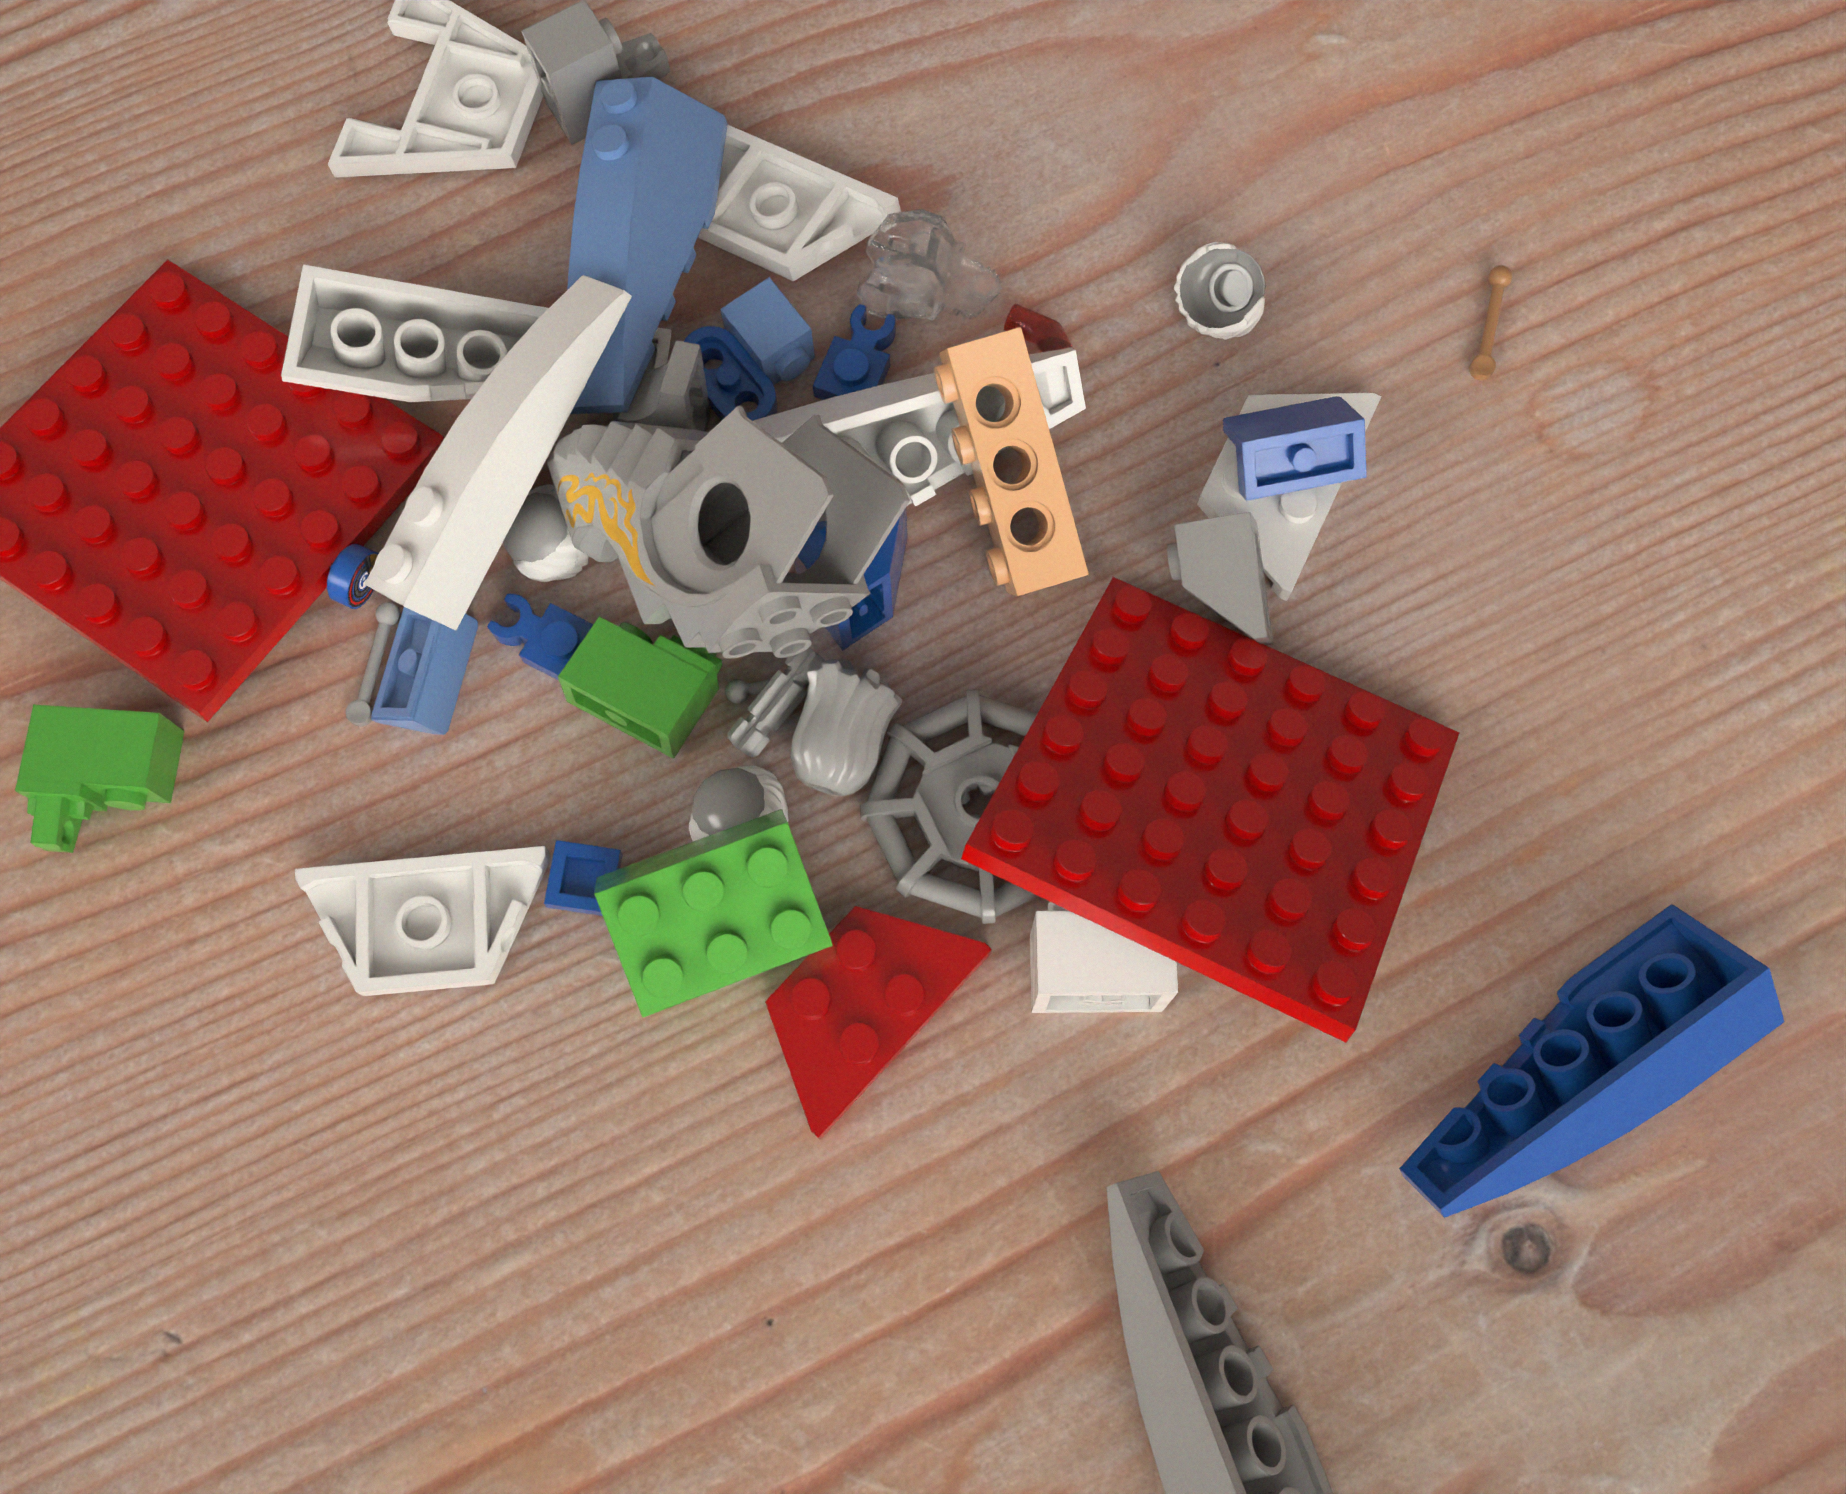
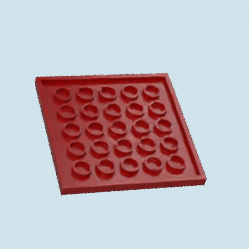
(189, 493)
(1219, 806)

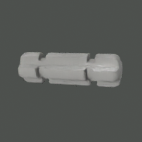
(774, 704)

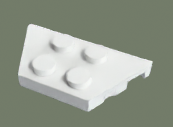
(789, 208)
(1284, 521)
(425, 917)

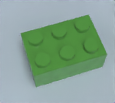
(711, 913)

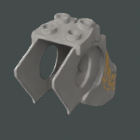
(720, 519)

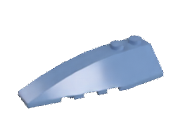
(638, 210)

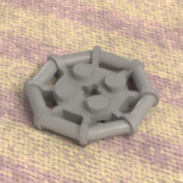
(941, 799)

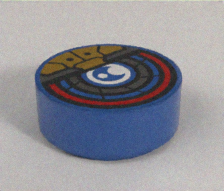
(349, 575)

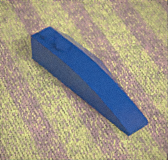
(1609, 1056)

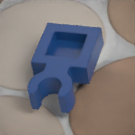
(858, 362)
(547, 640)
(575, 873)

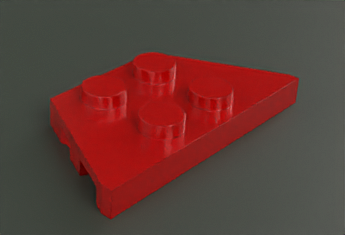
(862, 1004)

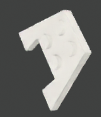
(467, 109)

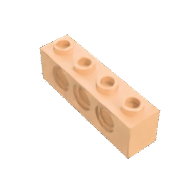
(1056, 548)

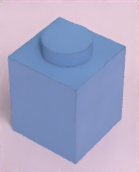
(770, 331)

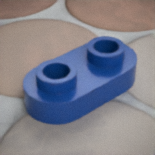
(736, 378)

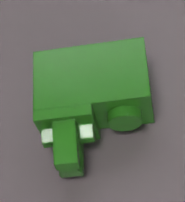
(639, 685)
(91, 761)

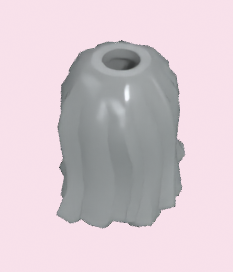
(841, 728)

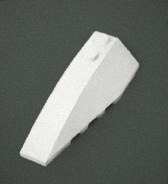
(404, 337)
(910, 427)
(493, 457)

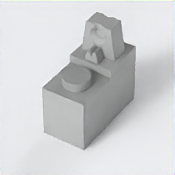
(575, 52)

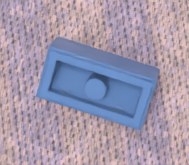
(424, 673)

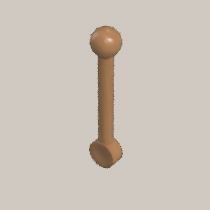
(1483, 364)

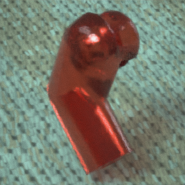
(1037, 329)

